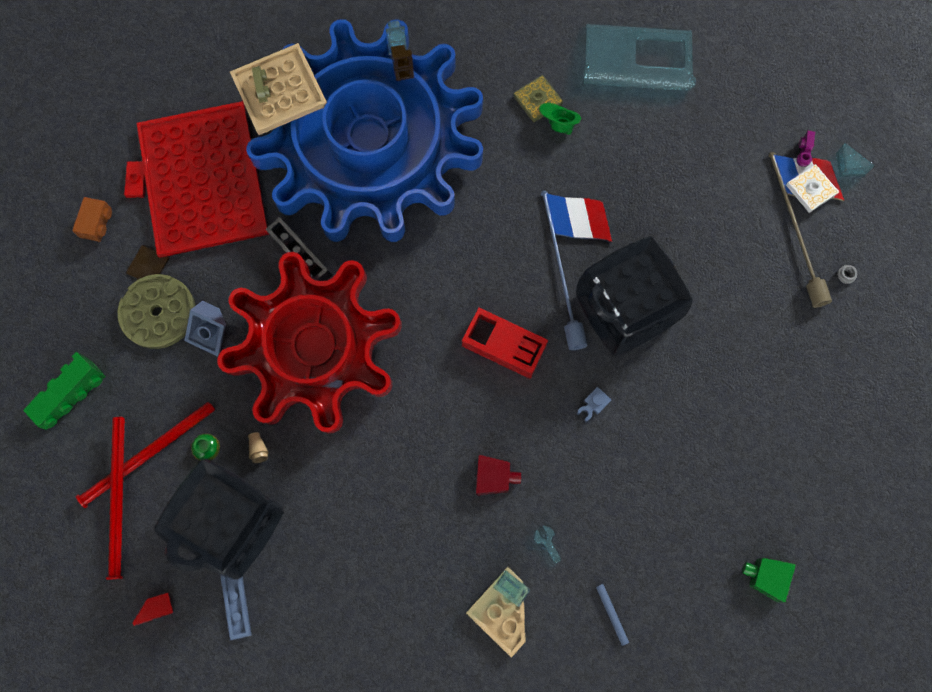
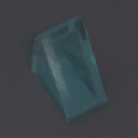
(851, 162)
(511, 588)

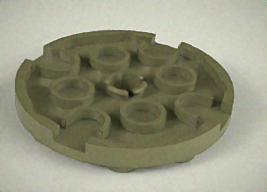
(142, 298)

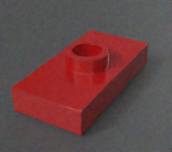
(135, 180)

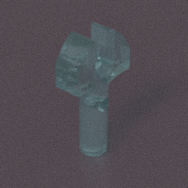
(548, 543)

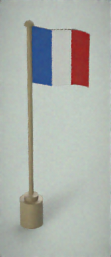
(786, 170)

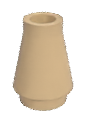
(257, 448)

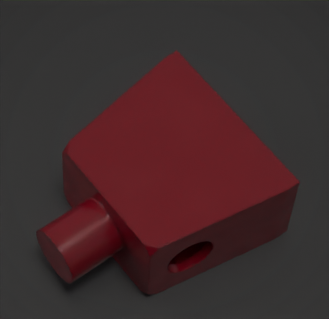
(495, 476)

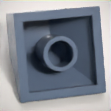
(206, 328)

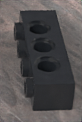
(291, 243)

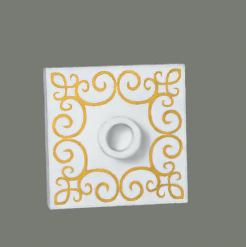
(812, 188)

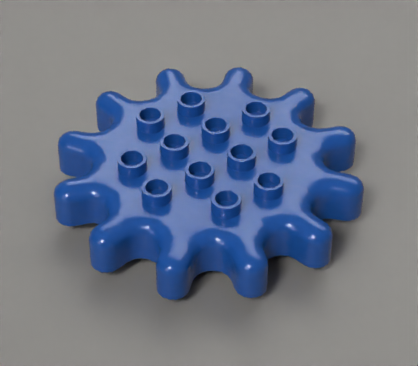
(375, 139)

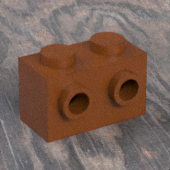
(92, 219)

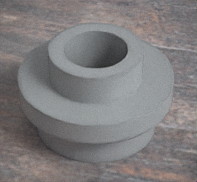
(847, 269)

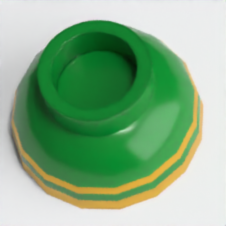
(205, 447)

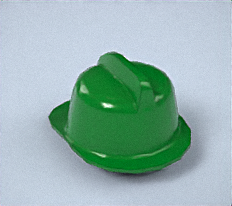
(560, 118)

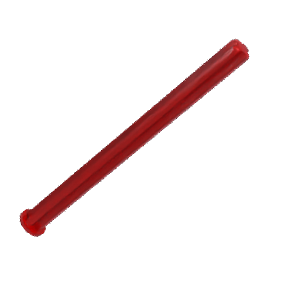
(147, 452)
(116, 498)

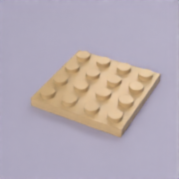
(291, 89)

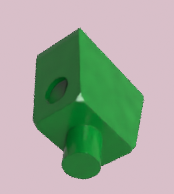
(770, 577)

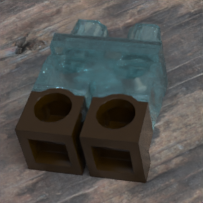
(397, 48)

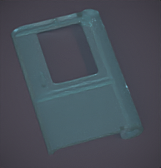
(612, 58)

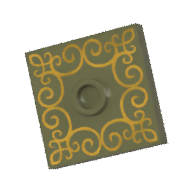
(534, 95)

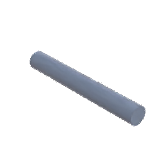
(612, 615)

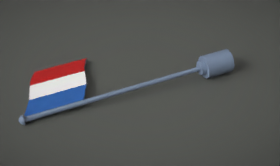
(578, 220)

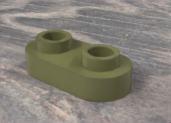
(259, 79)

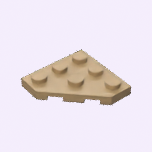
(500, 618)

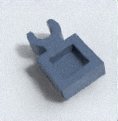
(595, 402)

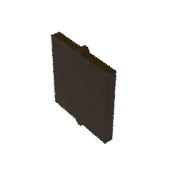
(146, 263)

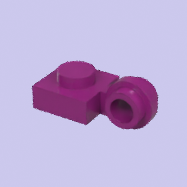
(806, 144)

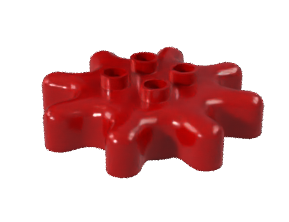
(314, 333)

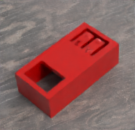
(504, 343)

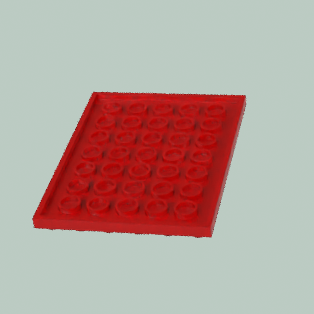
(201, 179)

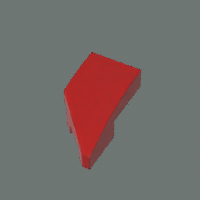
(154, 608)

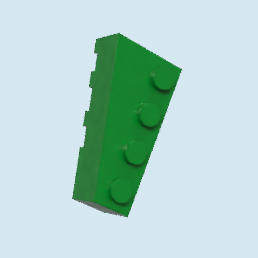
(64, 392)

